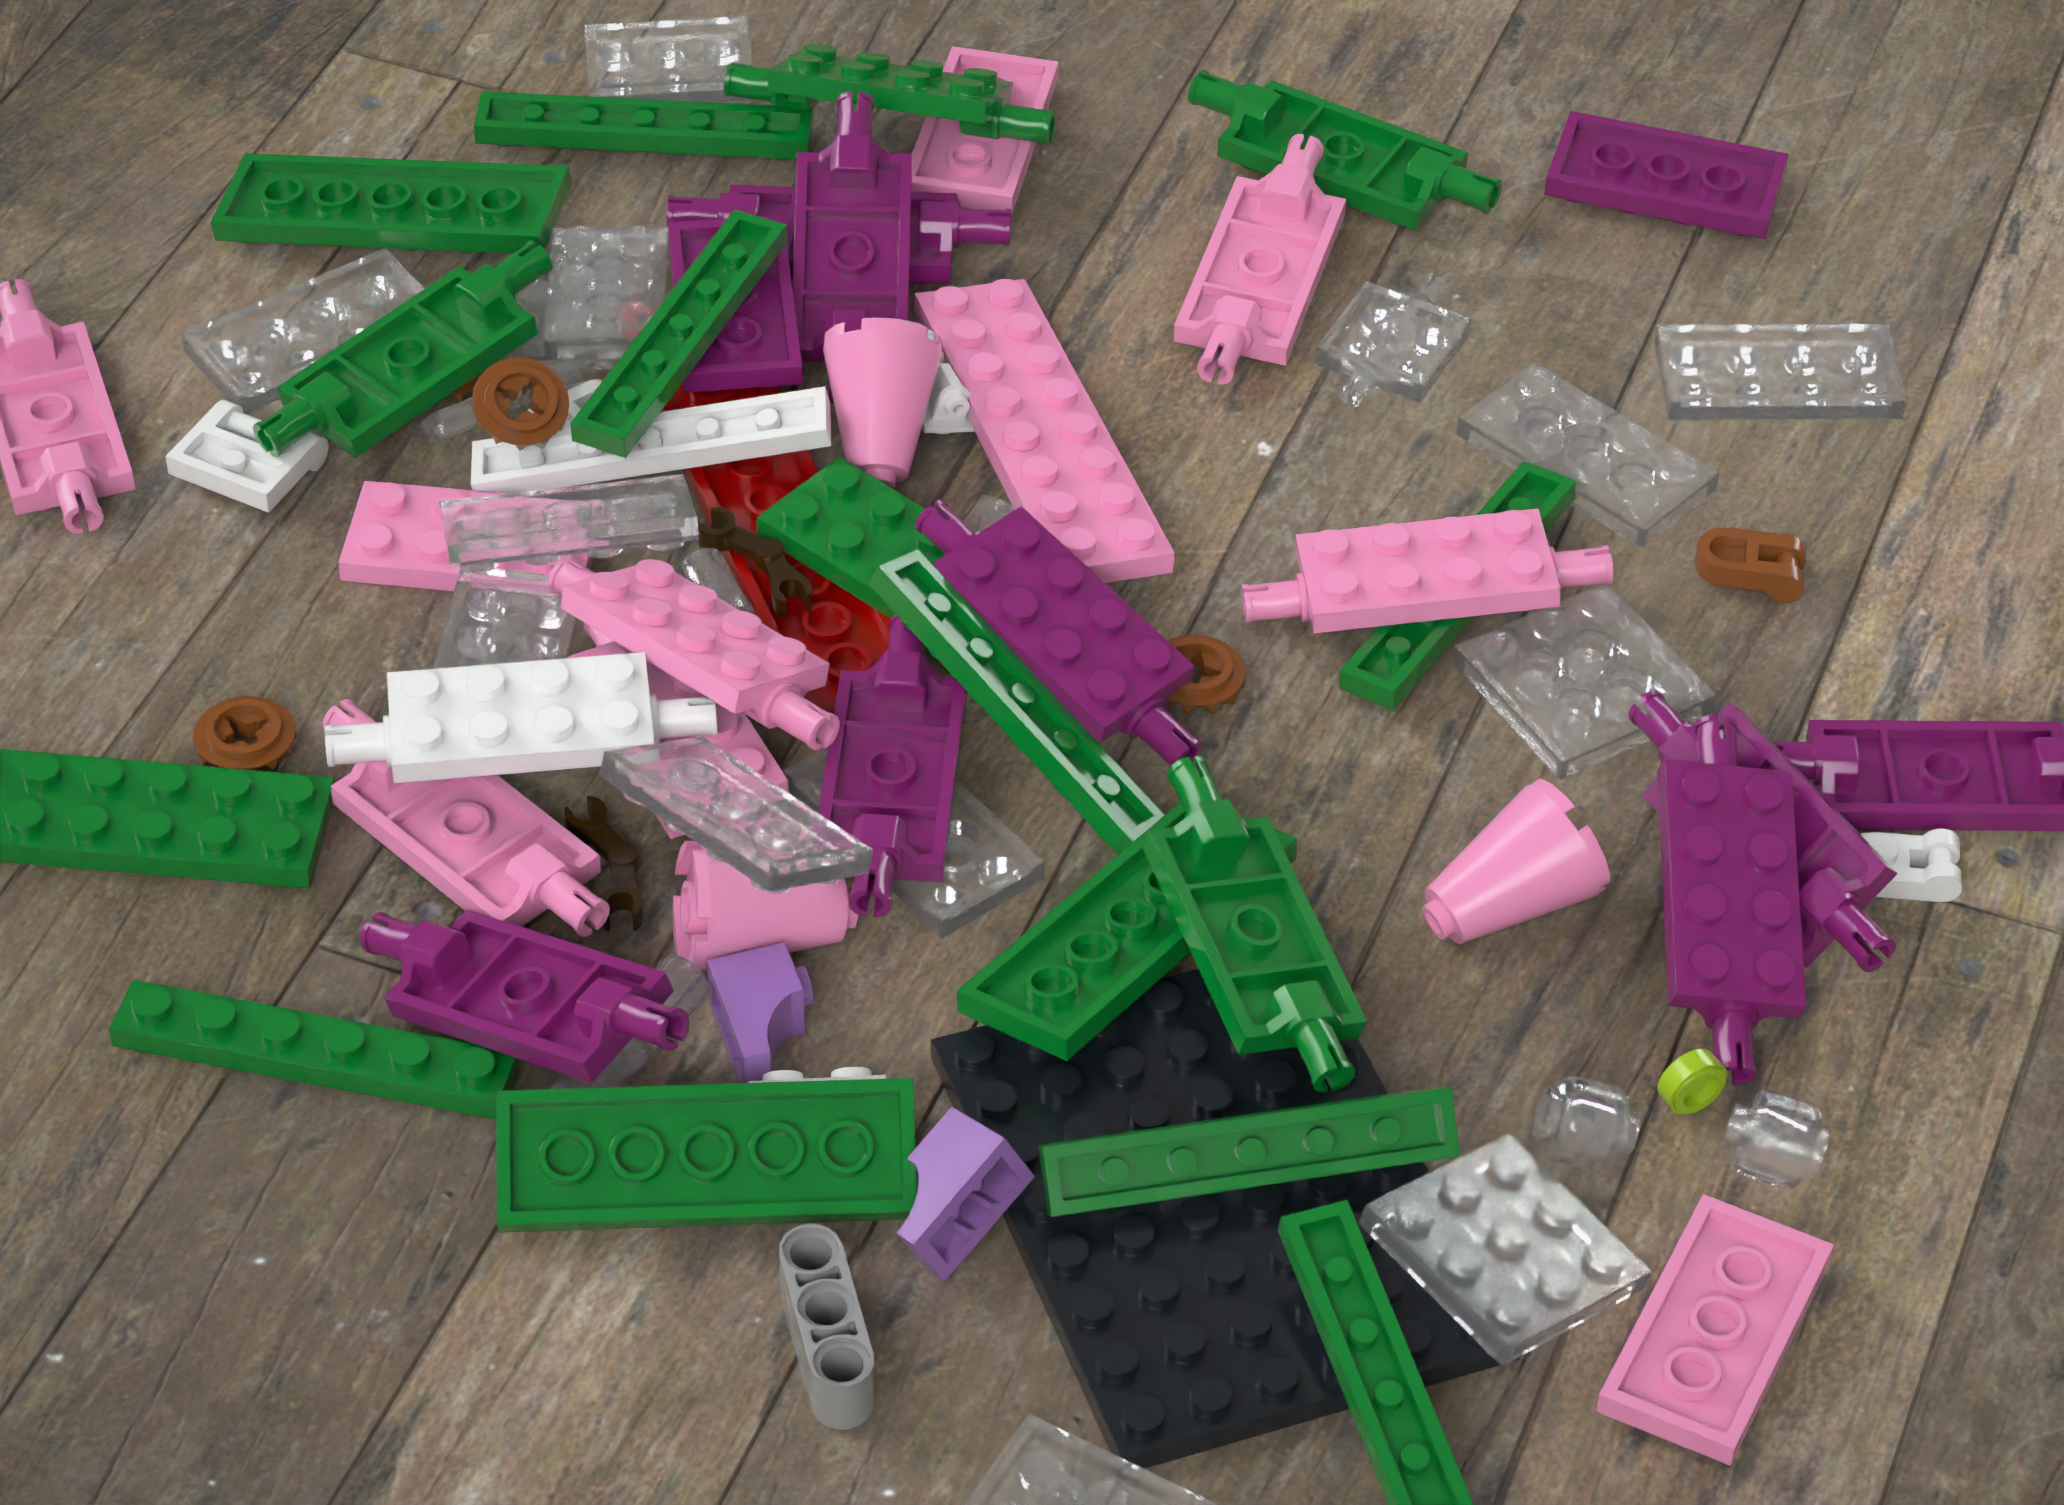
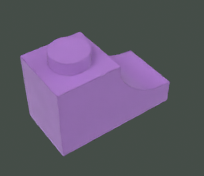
(758, 1005)
(963, 1189)

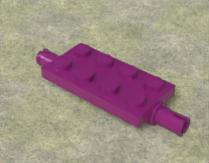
(936, 223)
(850, 231)
(1066, 627)
(895, 767)
(1937, 773)
(1835, 863)
(1730, 893)
(524, 992)

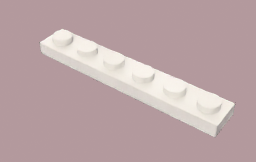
(671, 443)

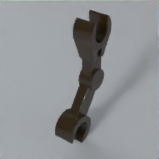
(767, 553)
(621, 889)

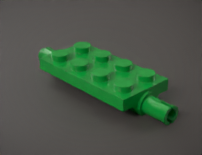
(920, 89)
(1363, 158)
(409, 357)
(1253, 930)

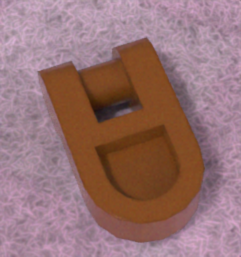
(1753, 561)

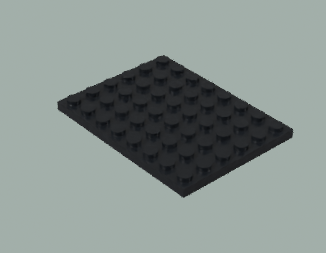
(1185, 1304)

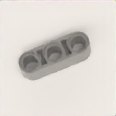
(827, 1326)

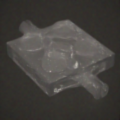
(1393, 341)

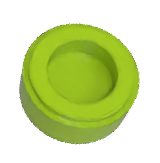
(1692, 1082)

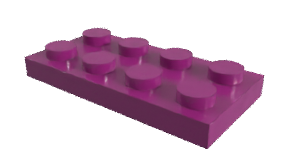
(1666, 174)
(761, 337)

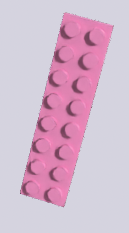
(1044, 428)

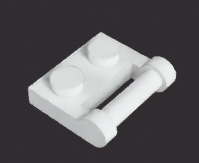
(229, 460)

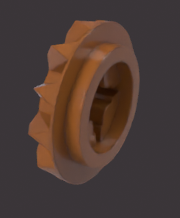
(512, 379)
(1221, 670)
(250, 718)

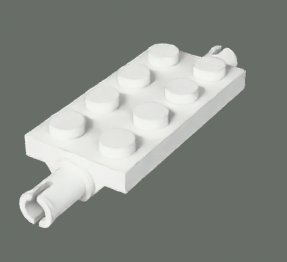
(517, 718)

